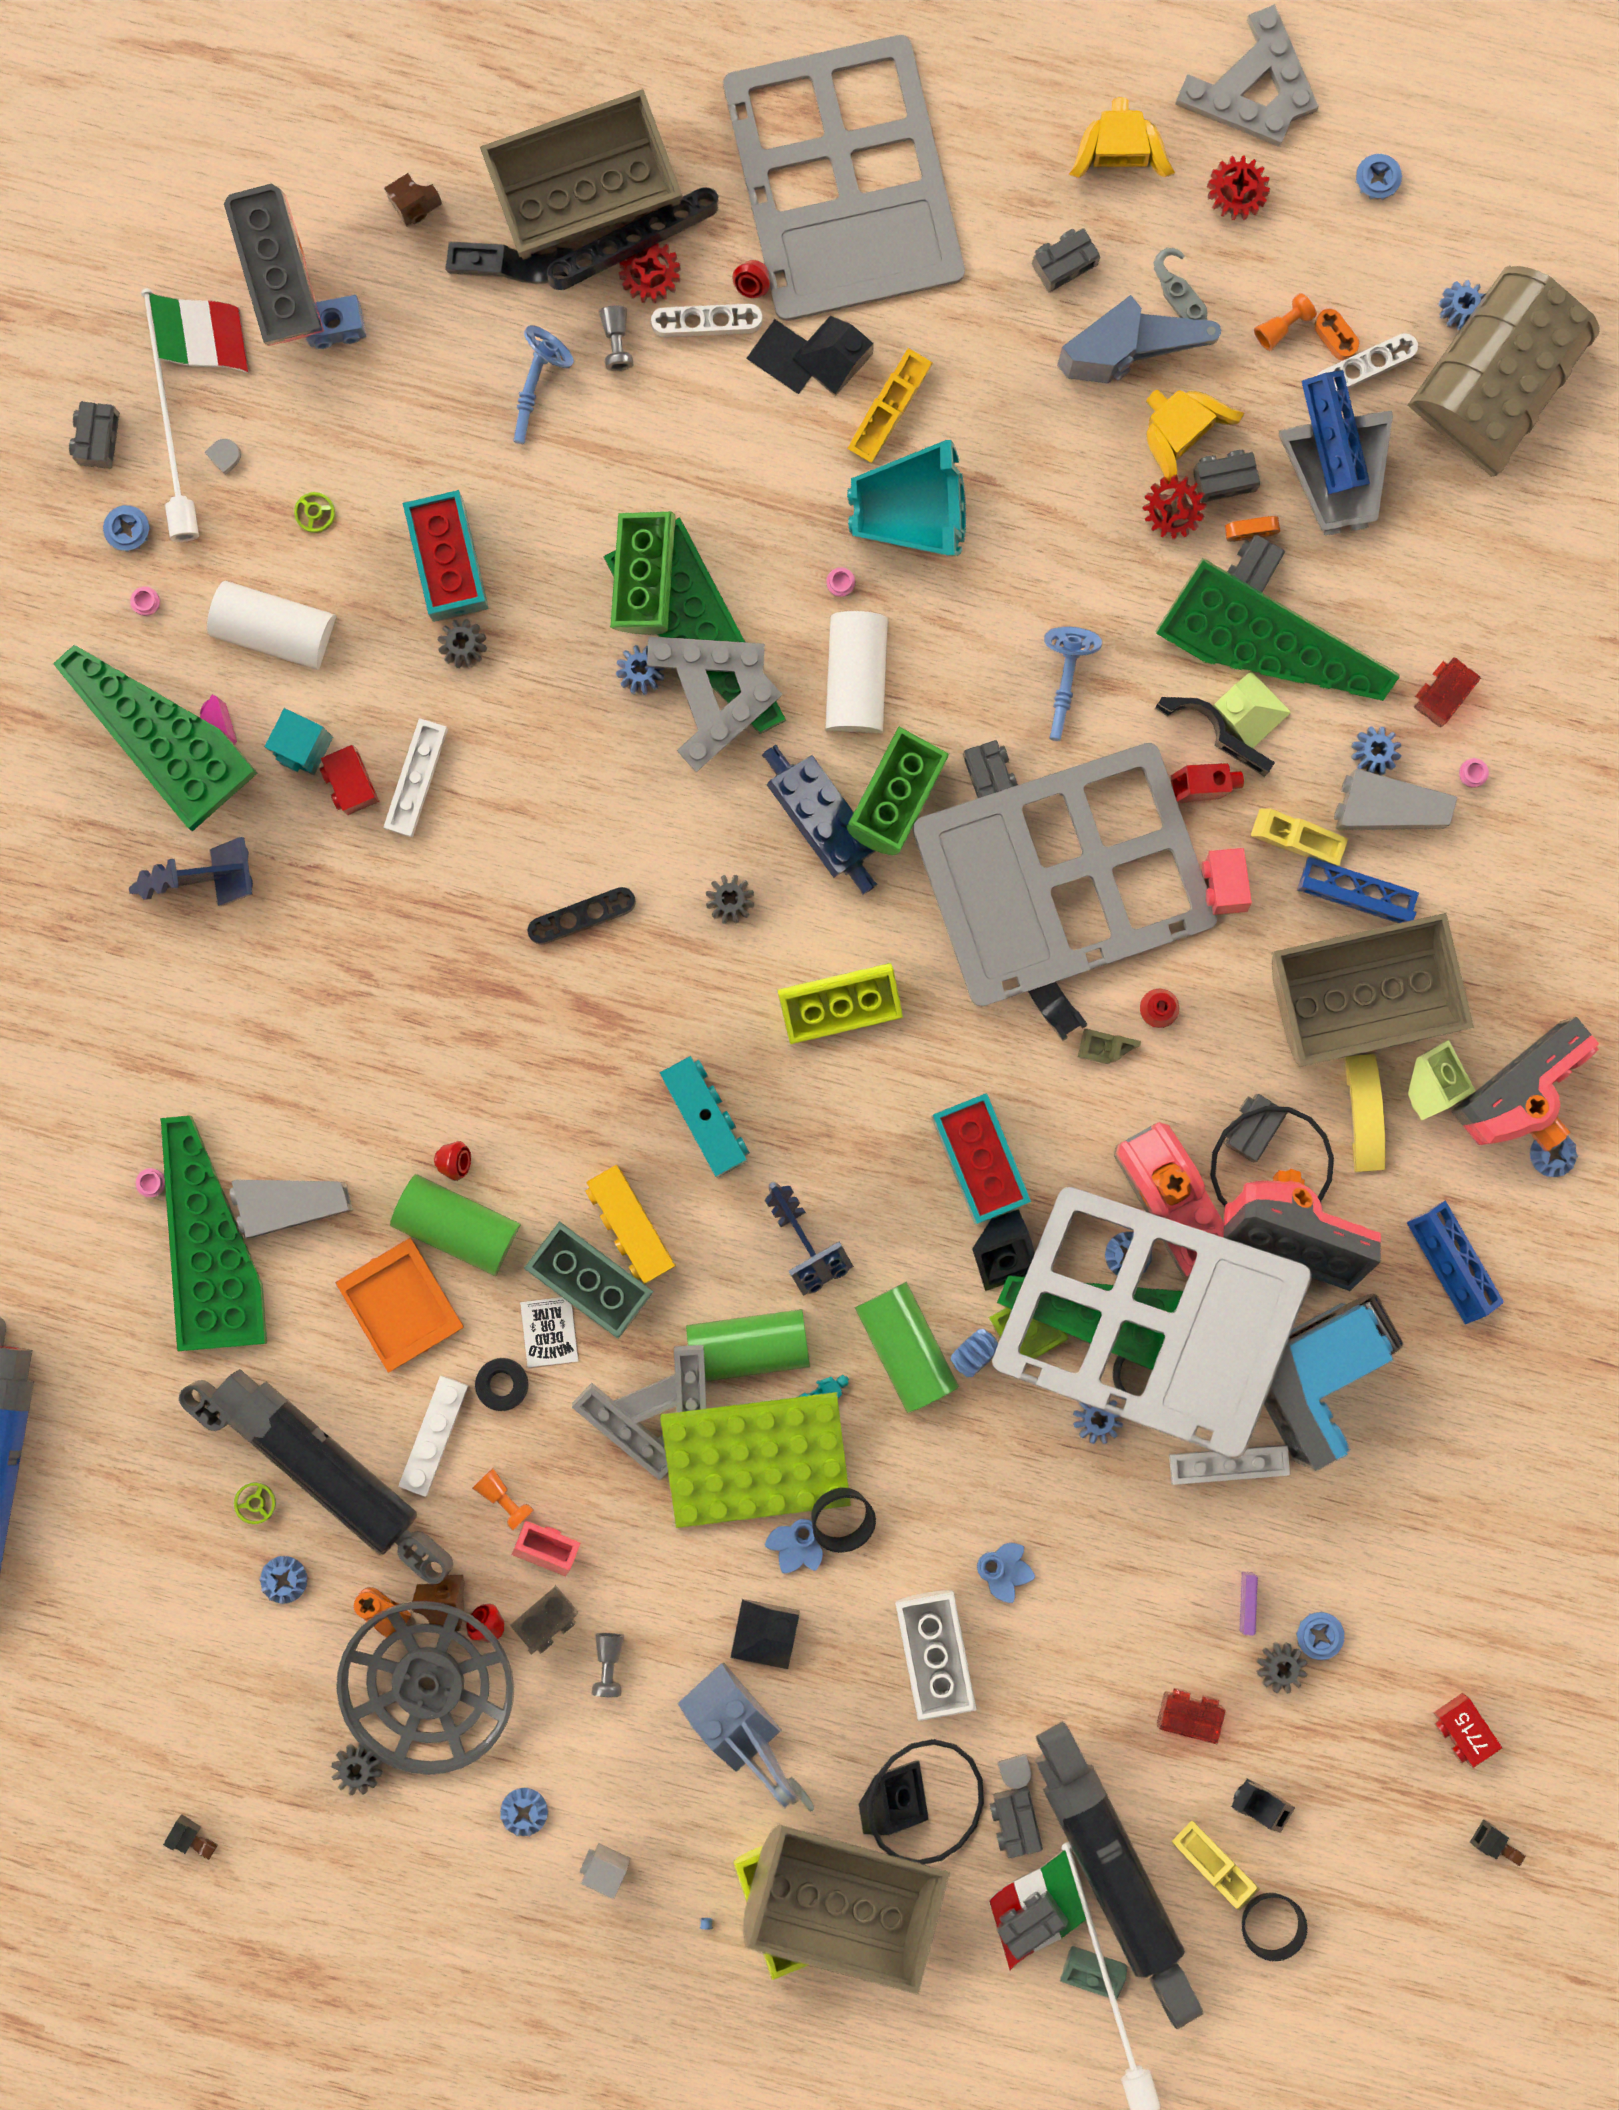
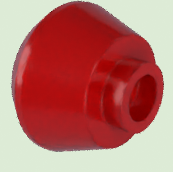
(751, 279)
(1159, 1017)
(453, 1160)
(491, 1618)

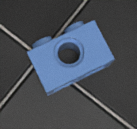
(351, 324)

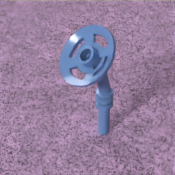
(544, 352)
(1072, 642)

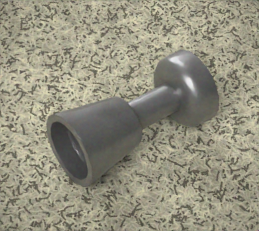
(614, 325)
(608, 1653)

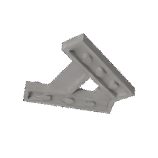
(1225, 101)
(692, 661)
(622, 1417)

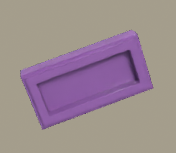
(1248, 1603)

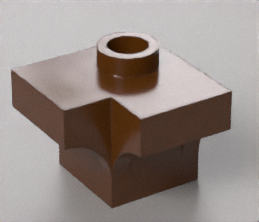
(411, 199)
(447, 1592)

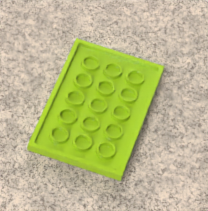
(754, 1459)

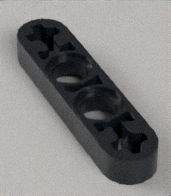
(583, 921)

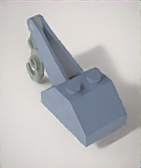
(1126, 335)
(739, 1729)

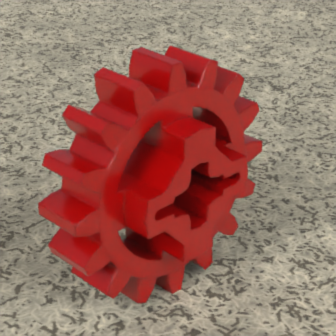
(1251, 186)
(659, 275)
(1164, 501)

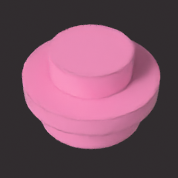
(840, 582)
(145, 601)
(1473, 772)
(150, 1182)

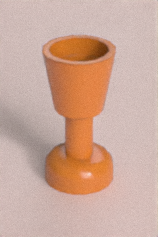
(1274, 330)
(494, 1490)

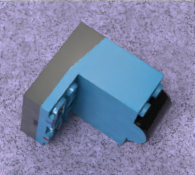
(1320, 1360)

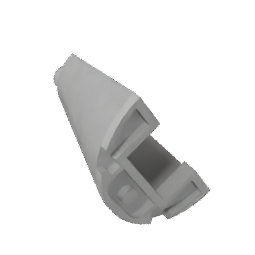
(1351, 506)

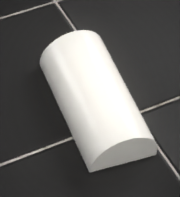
(270, 624)
(856, 672)
(935, 1654)

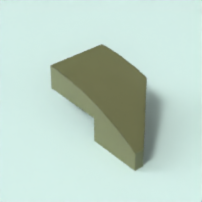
(1104, 1047)

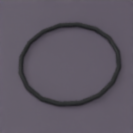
(1272, 1109)
(976, 1817)

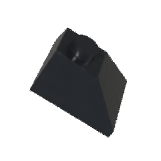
(834, 353)
(1003, 1250)
(765, 1634)
(897, 1802)

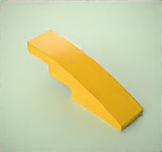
(890, 405)

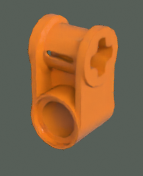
(380, 1603)

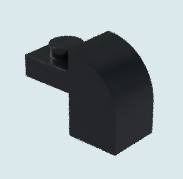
(1262, 1805)

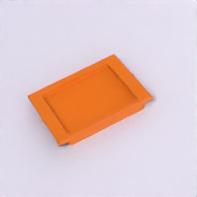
(399, 1304)

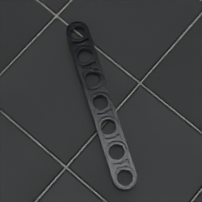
(625, 248)

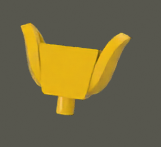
(1122, 140)
(1181, 423)

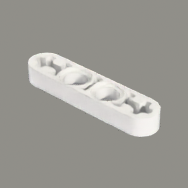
(706, 326)
(1367, 369)

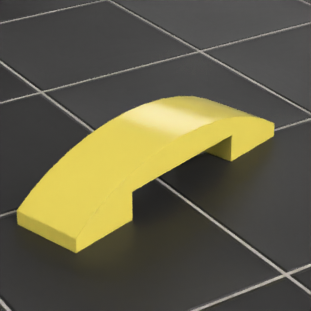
(1366, 1112)

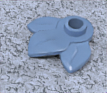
(793, 1549)
(1009, 1571)

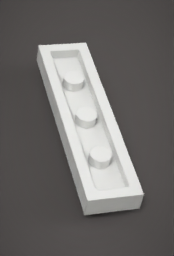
(415, 777)
(433, 1436)
(1213, 1467)

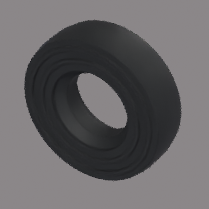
(484, 1390)

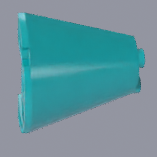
(912, 502)

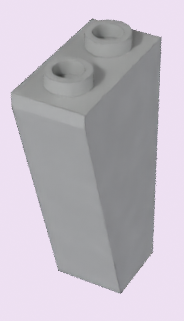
(1390, 804)
(282, 1204)

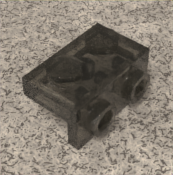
(544, 1620)

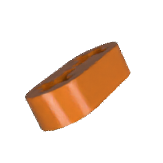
(1341, 330)
(1248, 528)

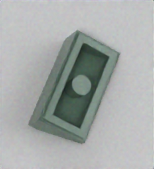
(1085, 1973)

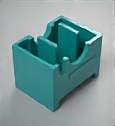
(298, 742)

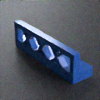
(1333, 431)
(1359, 900)
(1453, 1265)

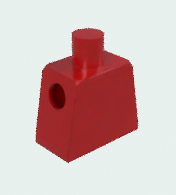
(1205, 782)

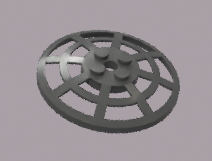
(416, 1699)

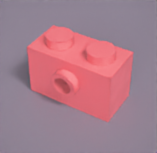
(1227, 881)
(546, 1548)

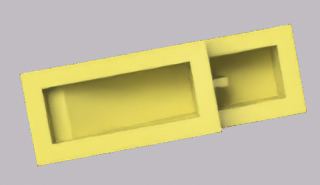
(1299, 836)
(1215, 1865)

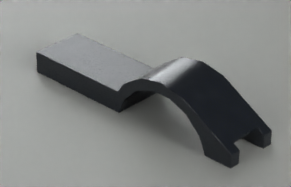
(501, 261)
(1224, 740)
(1057, 1009)

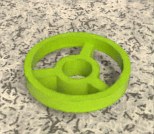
(308, 506)
(261, 1509)

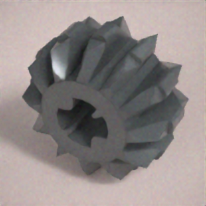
(451, 643)
(730, 889)
(1271, 1669)
(345, 1769)

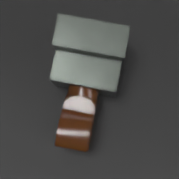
(184, 1836)
(1494, 1842)

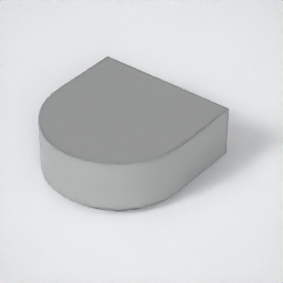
(224, 454)
(1015, 1771)

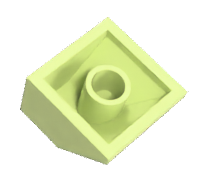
(1251, 710)
(1438, 1081)

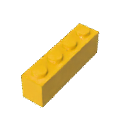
(630, 1223)

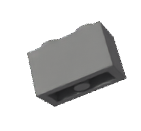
(604, 1870)

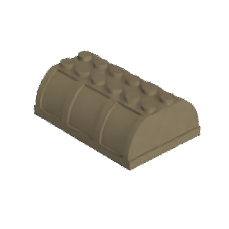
(581, 173)
(1505, 366)
(1370, 990)
(843, 1908)

